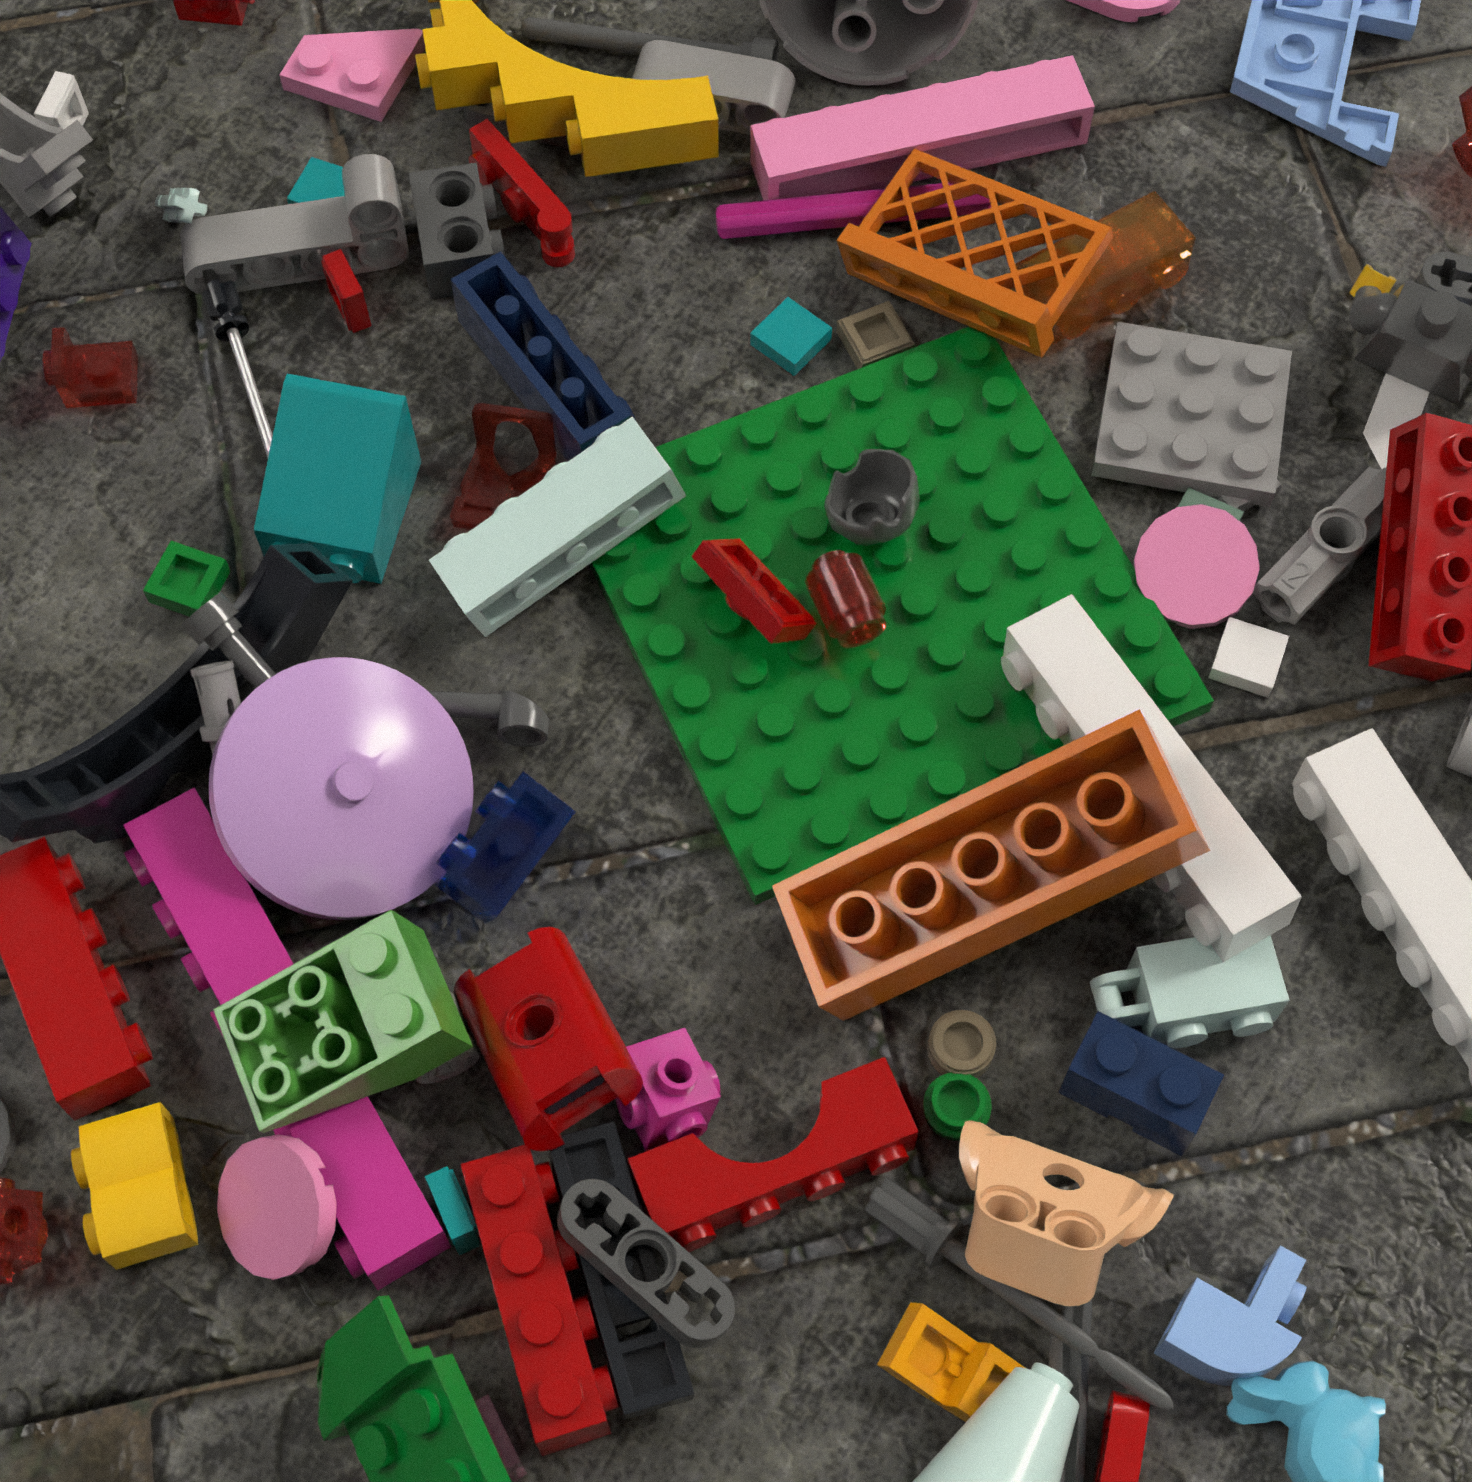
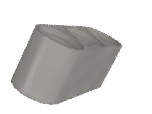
(742, 86)

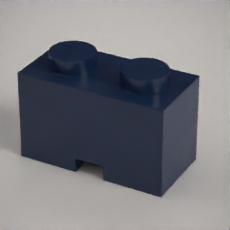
(1141, 1083)

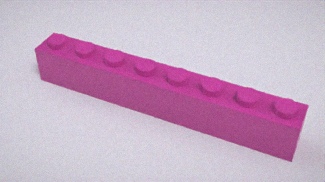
(236, 948)

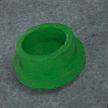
(953, 1101)

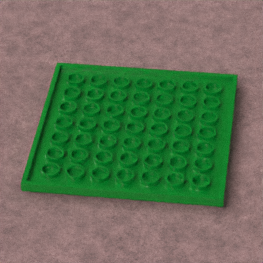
(835, 743)

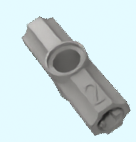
(1314, 566)

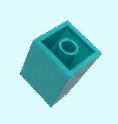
(338, 474)

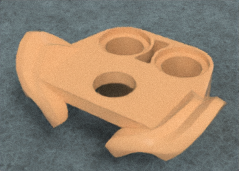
(1044, 1235)

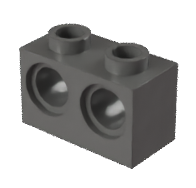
(453, 223)

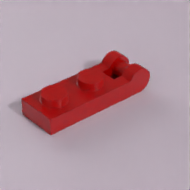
(523, 193)

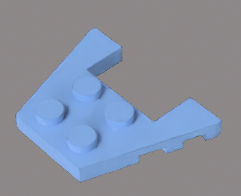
(1298, 63)

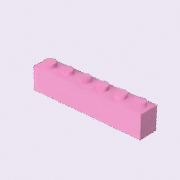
(958, 121)

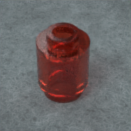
(846, 598)

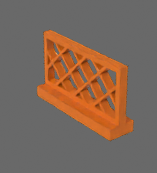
(959, 293)

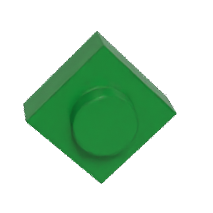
(186, 579)

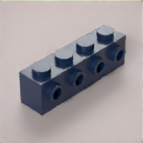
(536, 354)

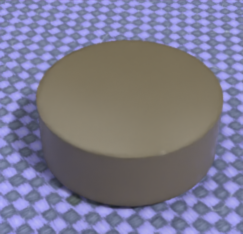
(961, 1043)

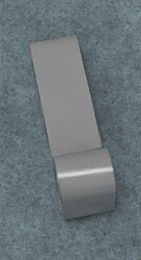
(289, 240)

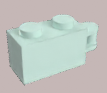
(1190, 992)

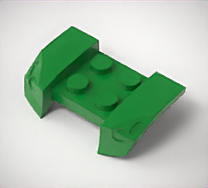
(401, 1405)

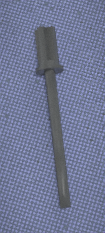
(937, 1239)

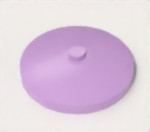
(340, 788)

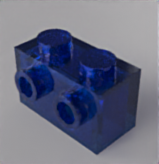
(505, 847)

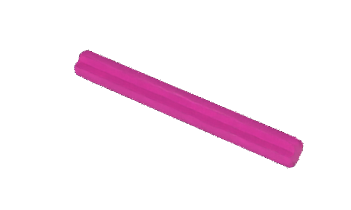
(824, 212)

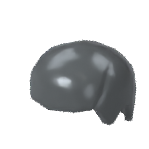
(874, 498)

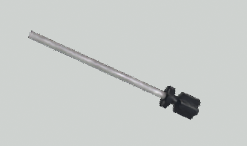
(222, 306)

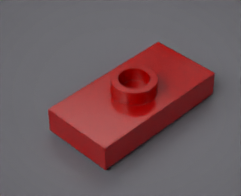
(754, 590)

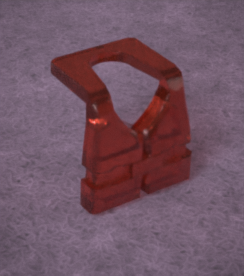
(485, 482)

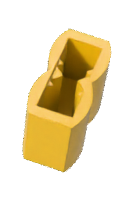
(134, 1187)

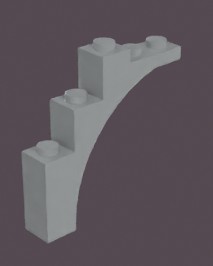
(39, 159)

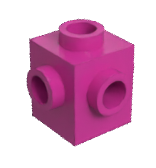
(675, 1093)

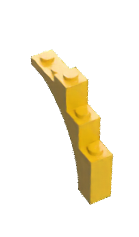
(606, 118)

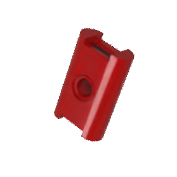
(546, 1038)

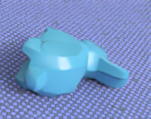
(1330, 1430)

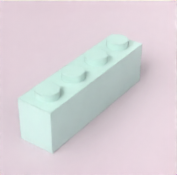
(557, 526)

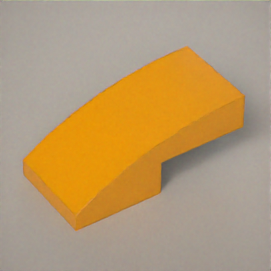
(944, 1362)

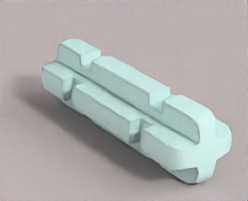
(181, 205)

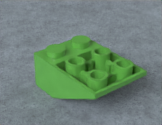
(342, 1024)

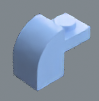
(1231, 1340)

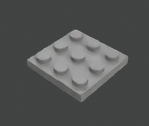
(1193, 413)

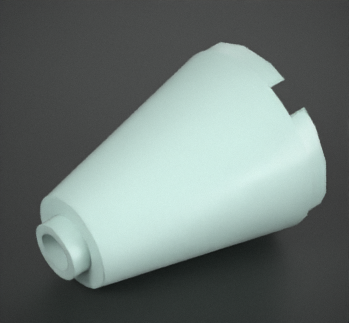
(1014, 1434)

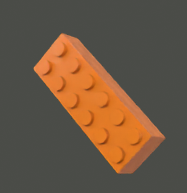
(989, 867)

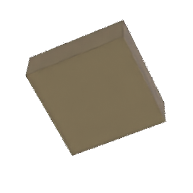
(873, 334)

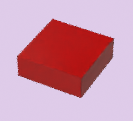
(346, 291)

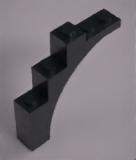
(131, 760)

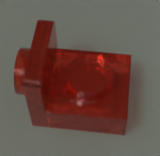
(91, 372)

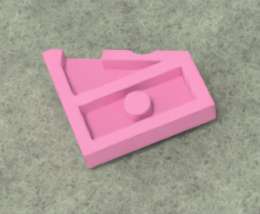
(354, 68)

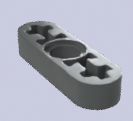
(699, 1279)

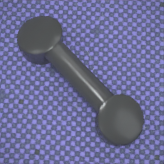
(519, 721)

